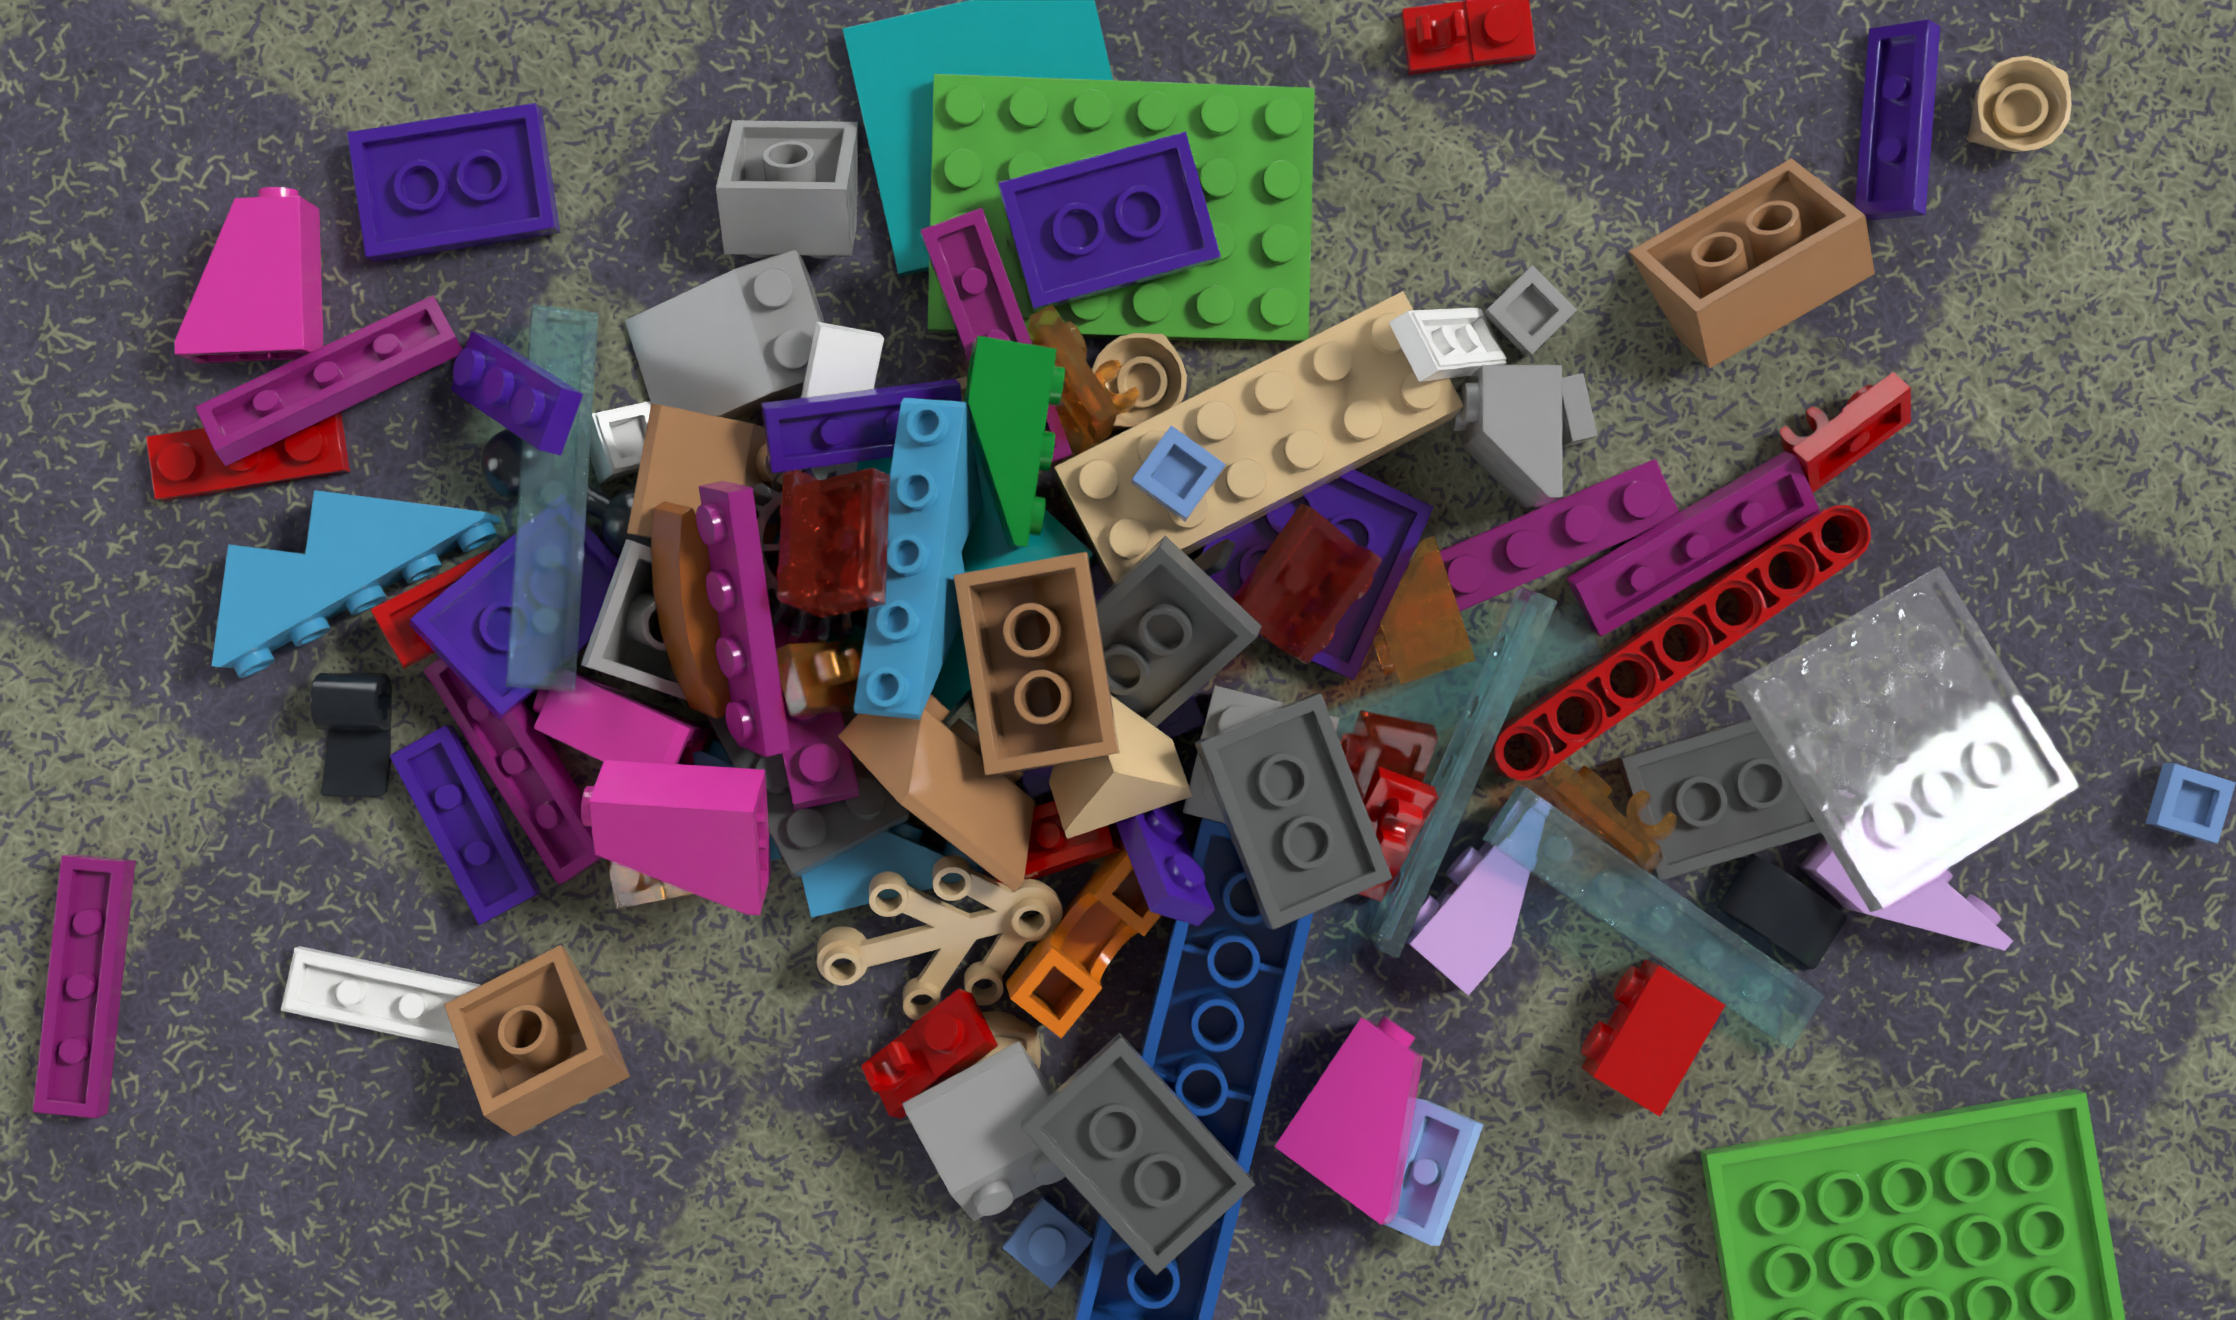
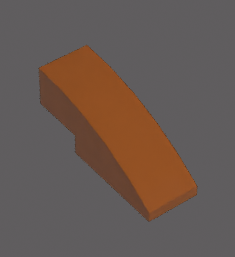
(684, 610)

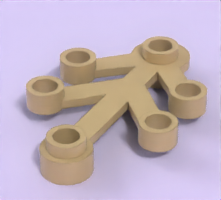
(946, 931)

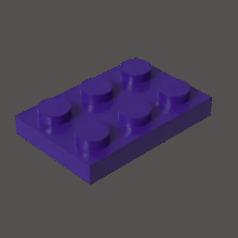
(453, 182)
(1109, 221)
(472, 620)

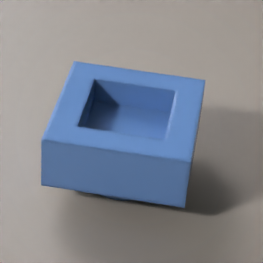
(1178, 473)
(2190, 803)
(1047, 1241)

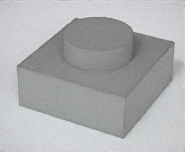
(1530, 311)
(1577, 414)

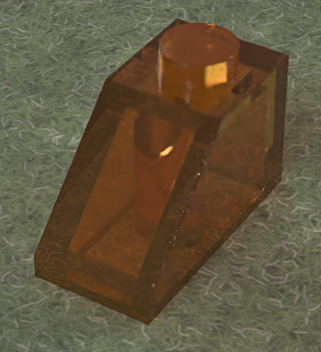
(1423, 622)

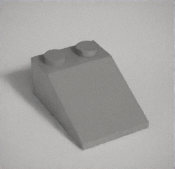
(730, 339)

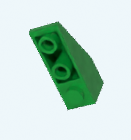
(1008, 409)

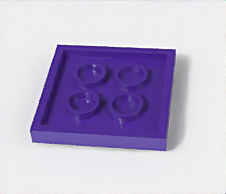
(1368, 515)

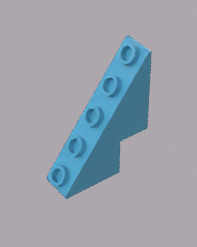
(929, 519)
(349, 557)
(846, 879)

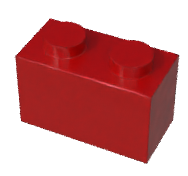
(1650, 1035)

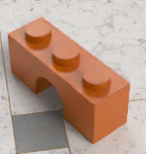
(1068, 964)

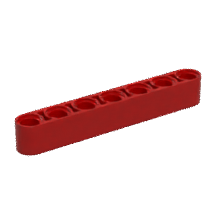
(1706, 636)

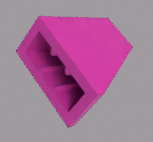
(259, 285)
(617, 724)
(685, 827)
(1361, 1118)

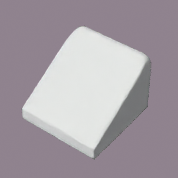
(618, 440)

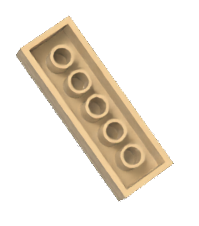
(1276, 430)

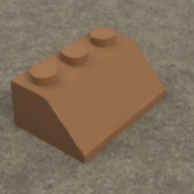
(1755, 261)
(1036, 664)
(943, 782)

